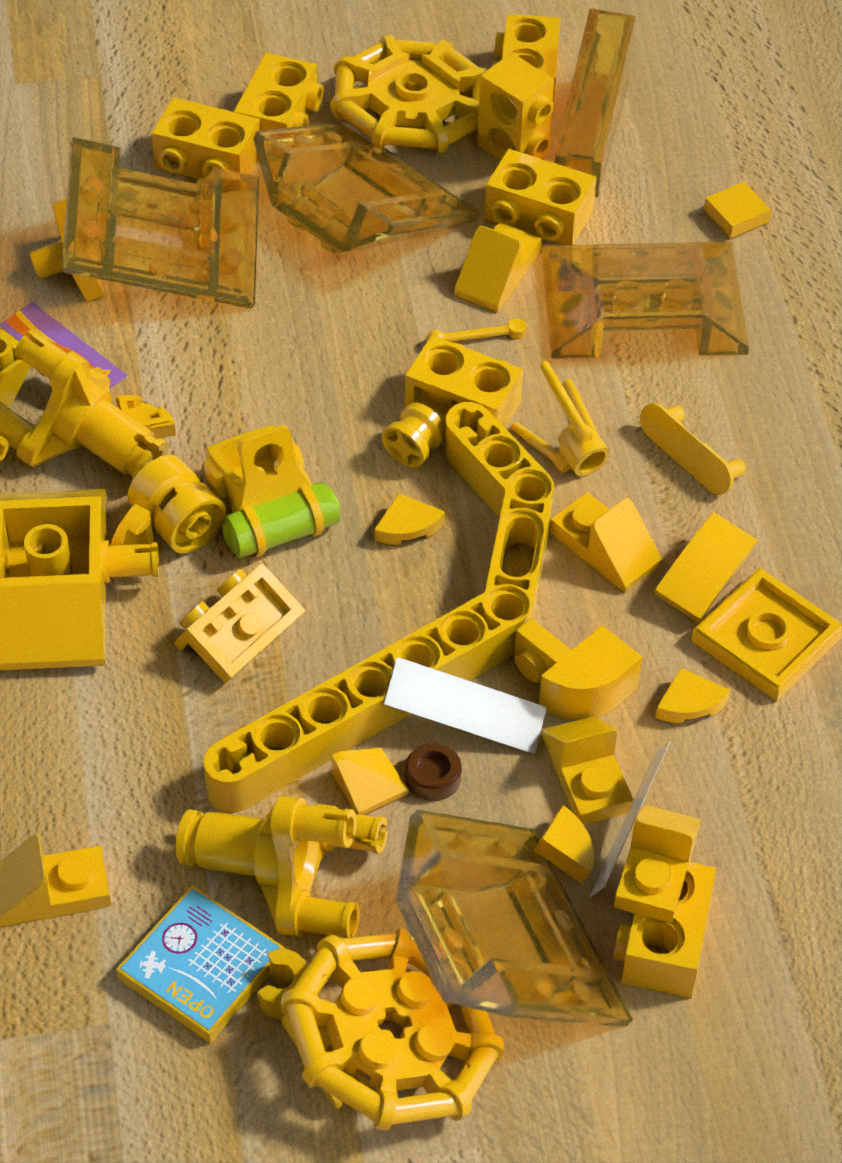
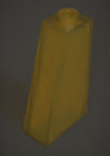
(596, 94)

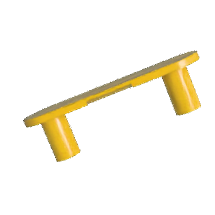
(697, 458)

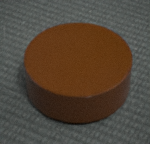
(433, 772)

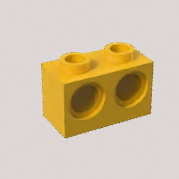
(532, 40)
(282, 92)
(515, 108)
(199, 137)
(540, 197)
(453, 374)
(676, 970)

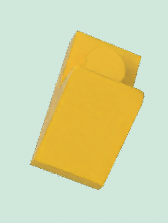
(496, 265)
(608, 539)
(588, 768)
(657, 863)
(52, 884)

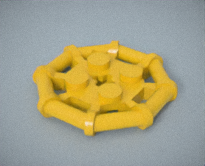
(408, 93)
(361, 1045)

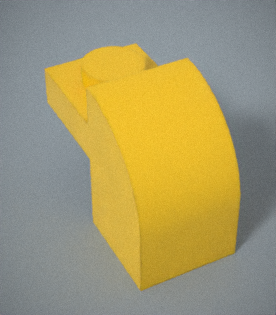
(580, 680)

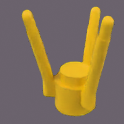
(579, 442)

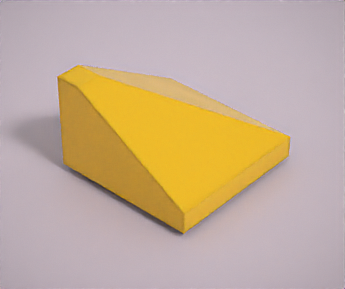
(367, 779)

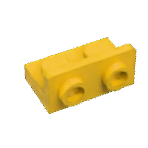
(241, 623)

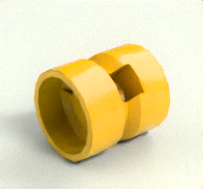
(178, 504)

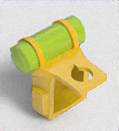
(267, 491)

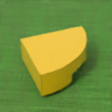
(150, 416)
(408, 520)
(134, 528)
(691, 698)
(567, 845)

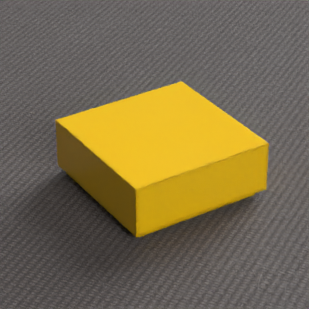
(737, 209)

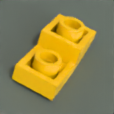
(705, 567)

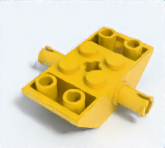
(57, 577)

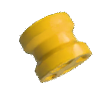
(414, 435)

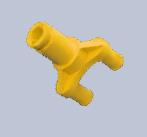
(76, 414)
(283, 857)

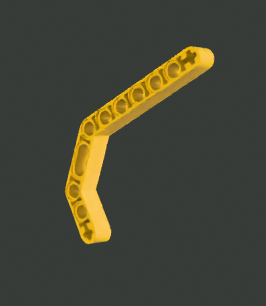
(460, 643)

